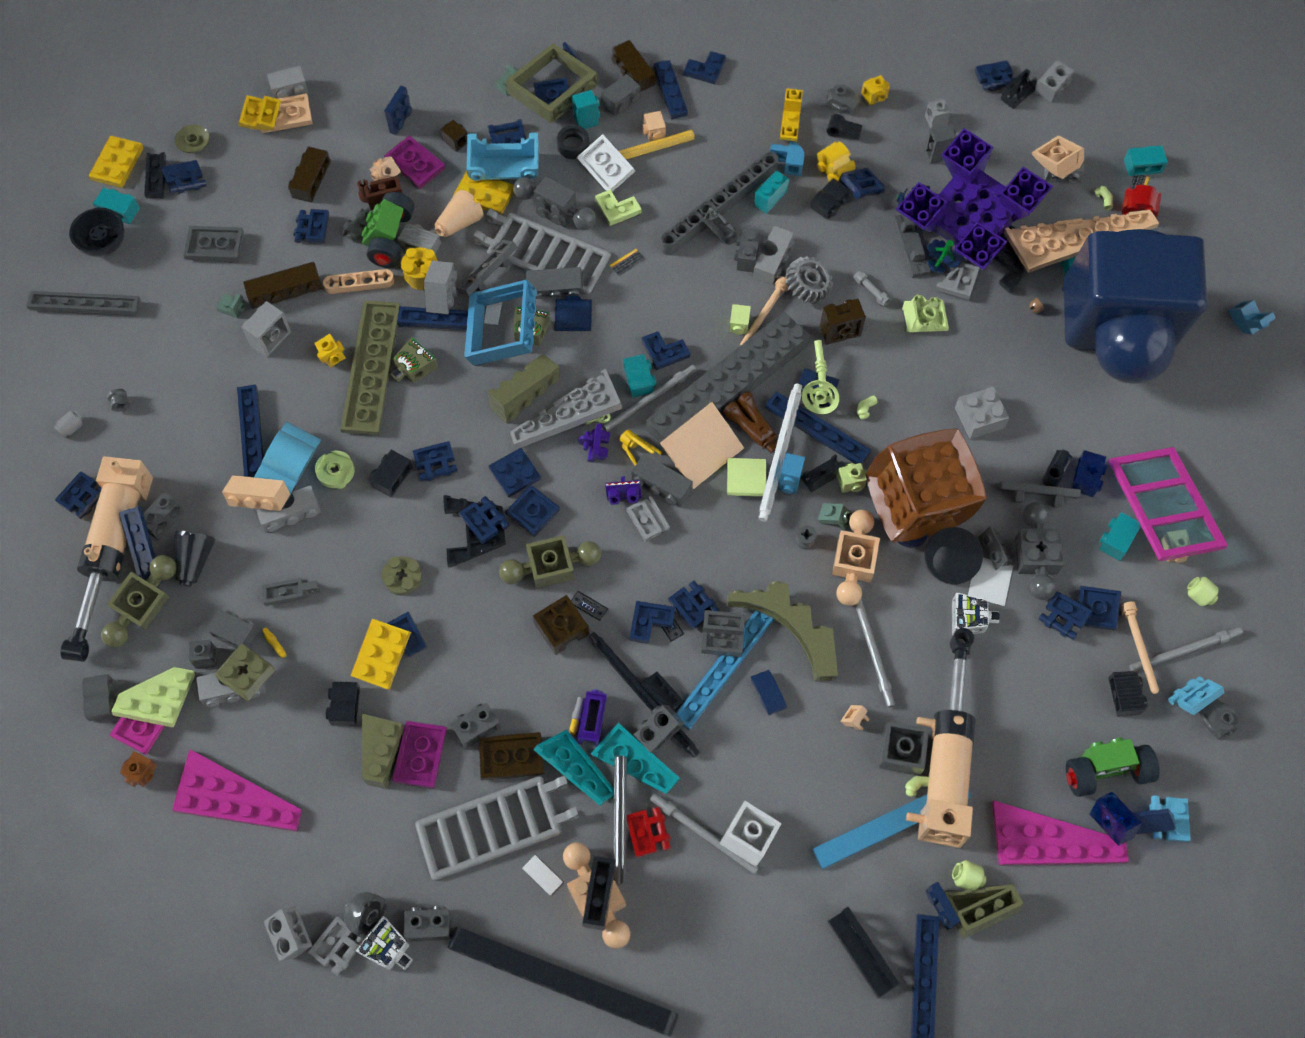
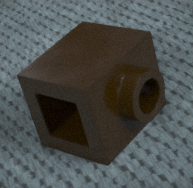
(454, 135)

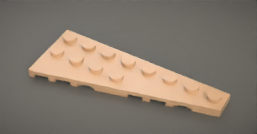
(1056, 242)

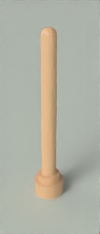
(780, 288)
(1129, 611)

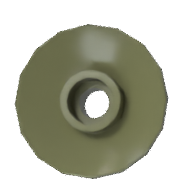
(192, 138)

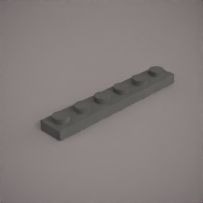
(83, 303)

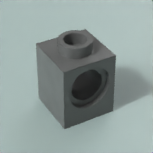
(202, 654)

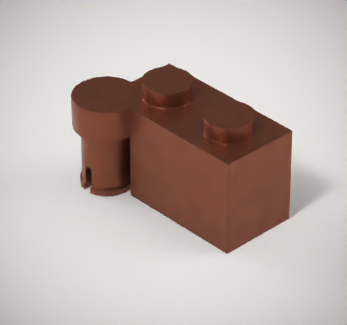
(377, 190)

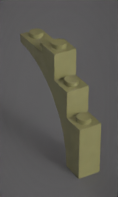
(797, 619)

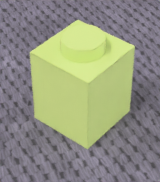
(739, 319)

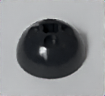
(97, 232)

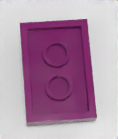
(415, 162)
(420, 754)

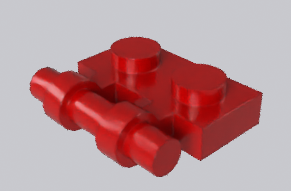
(641, 833)

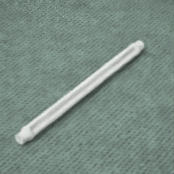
(779, 455)

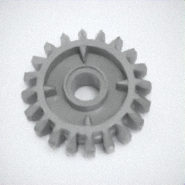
(808, 280)

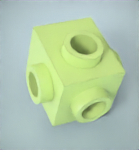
(852, 477)

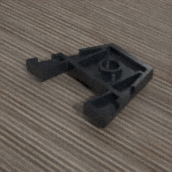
(1010, 259)
(474, 546)

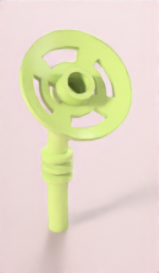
(823, 389)

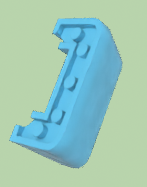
(502, 160)

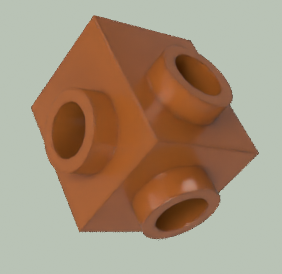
(138, 770)

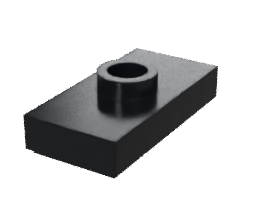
(662, 691)

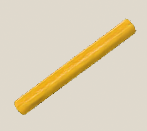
(657, 144)

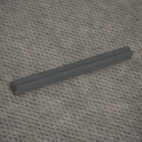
(620, 785)

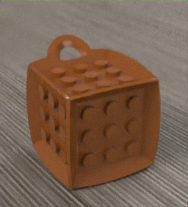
(925, 484)

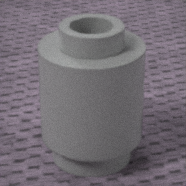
(69, 423)

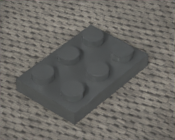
(213, 243)

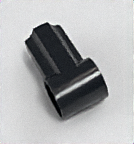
(840, 126)
(1057, 468)

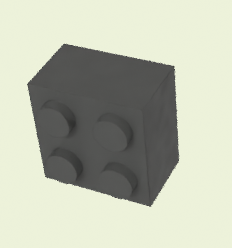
(904, 748)

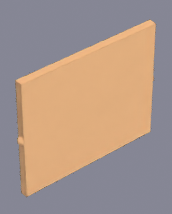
(702, 445)

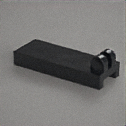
(154, 176)

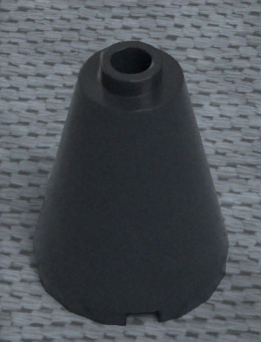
(191, 555)

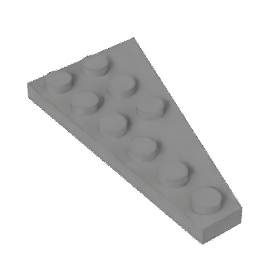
(573, 409)

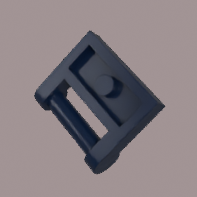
(511, 137)
(862, 177)

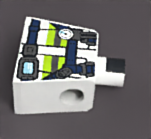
(972, 614)
(385, 946)

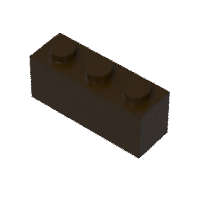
(633, 64)
(309, 174)

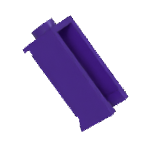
(599, 696)

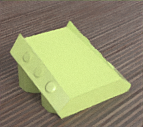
(925, 315)

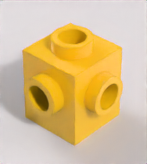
(875, 90)
(330, 350)

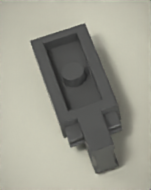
(288, 591)

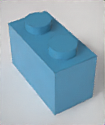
(791, 473)

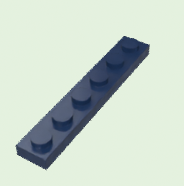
(250, 429)
(820, 430)
(925, 976)

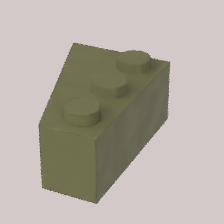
(379, 749)
(984, 907)

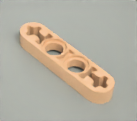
(358, 285)

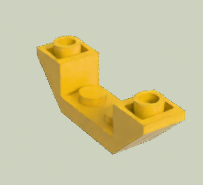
(791, 115)

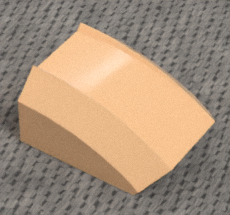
(1060, 156)

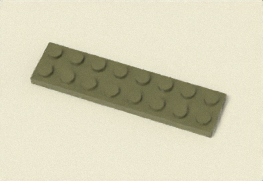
(370, 368)

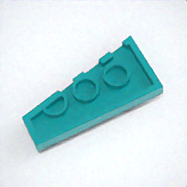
(572, 761)
(640, 762)

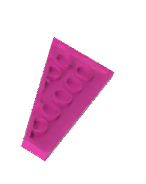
(223, 795)
(1042, 840)

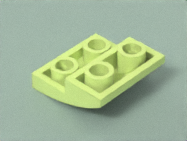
(746, 477)

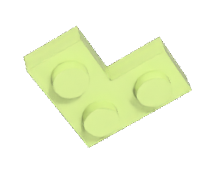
(617, 211)

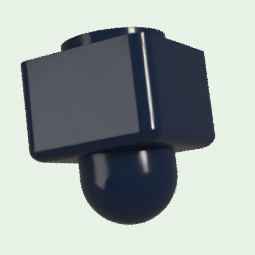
(1134, 299)

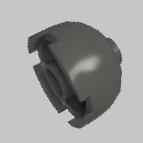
(364, 913)

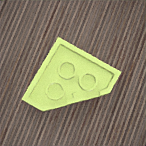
(157, 698)

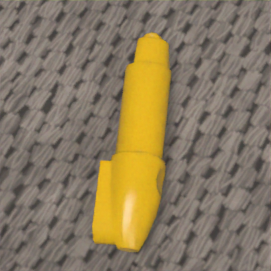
(272, 640)

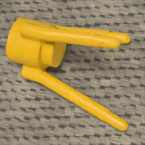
(632, 440)

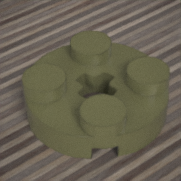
(407, 584)

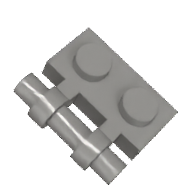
(331, 942)

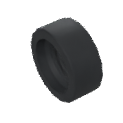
(572, 131)

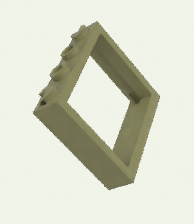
(562, 103)

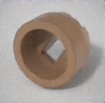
(1038, 306)

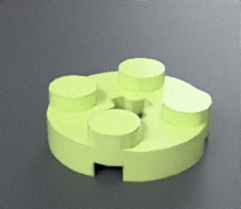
(331, 460)

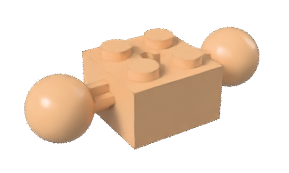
(858, 567)
(577, 857)

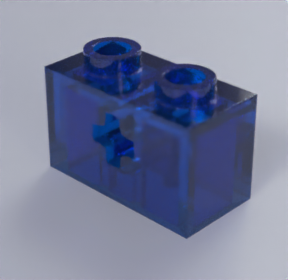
(1089, 464)
(1115, 818)

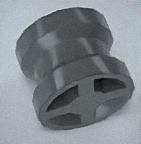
(118, 400)
(804, 541)

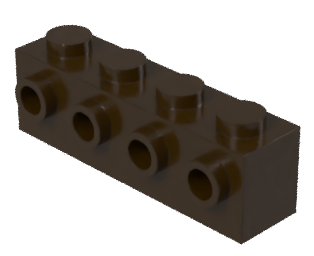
(283, 285)

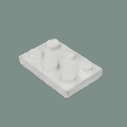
(606, 164)

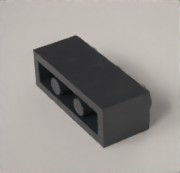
(599, 893)

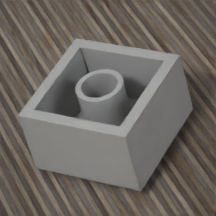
(440, 287)
(266, 328)
(981, 412)

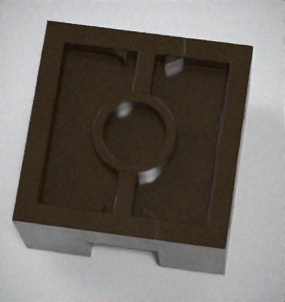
(842, 321)
(560, 624)

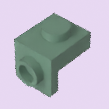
(834, 514)

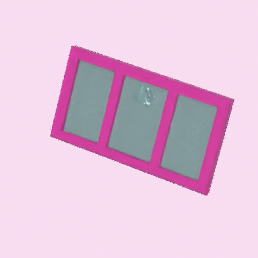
(1167, 504)

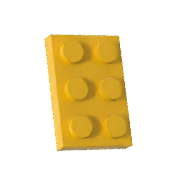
(116, 161)
(489, 193)
(380, 654)

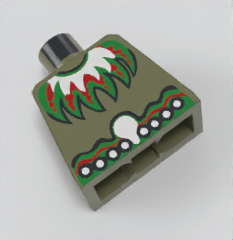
(542, 323)
(413, 362)

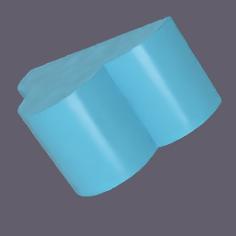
(288, 456)

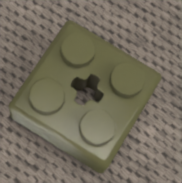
(244, 684)

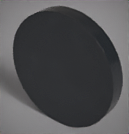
(953, 555)

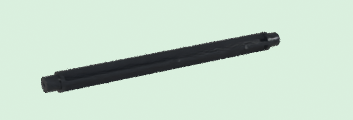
(640, 691)

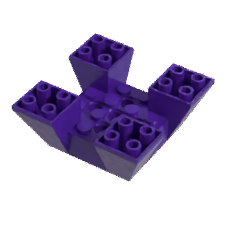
(941, 214)

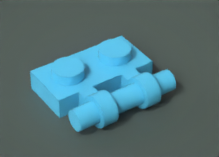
(1196, 695)
(1179, 808)

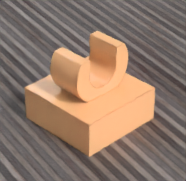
(854, 716)

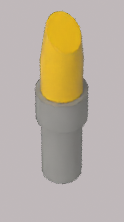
(577, 716)

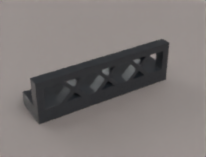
(863, 952)

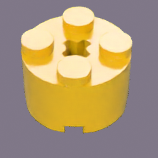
(835, 160)
(416, 265)

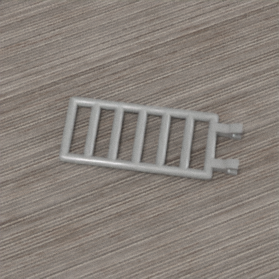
(505, 222)
(479, 803)

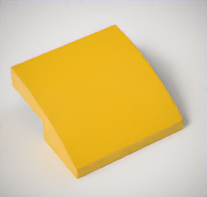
(259, 113)

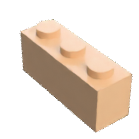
(256, 493)

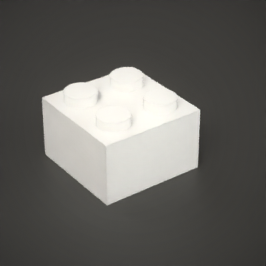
(750, 833)

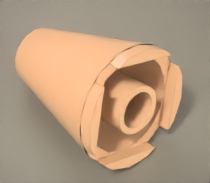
(458, 214)

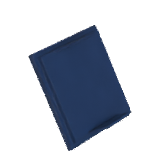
(573, 314)

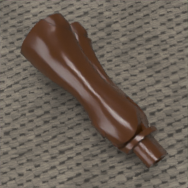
(757, 426)

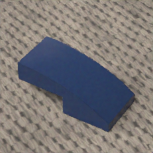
(769, 692)

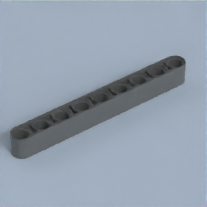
(720, 201)

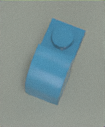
(792, 157)
(1248, 317)

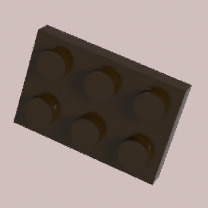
(510, 756)

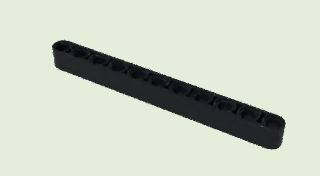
(563, 981)

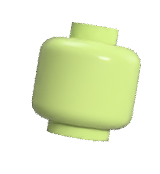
(1203, 591)
(969, 875)

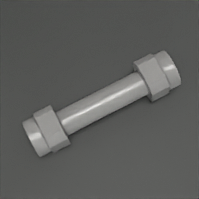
(882, 298)

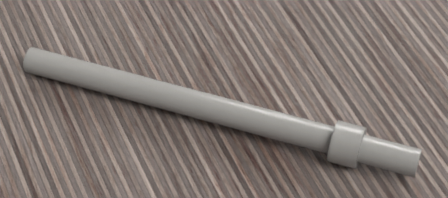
(678, 378)
(1220, 637)
(885, 685)
(670, 809)

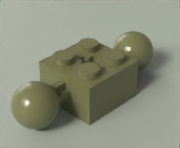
(552, 573)
(124, 601)

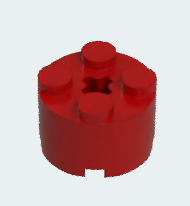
(1141, 198)

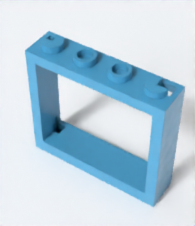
(475, 322)

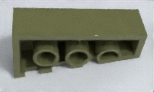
(523, 388)

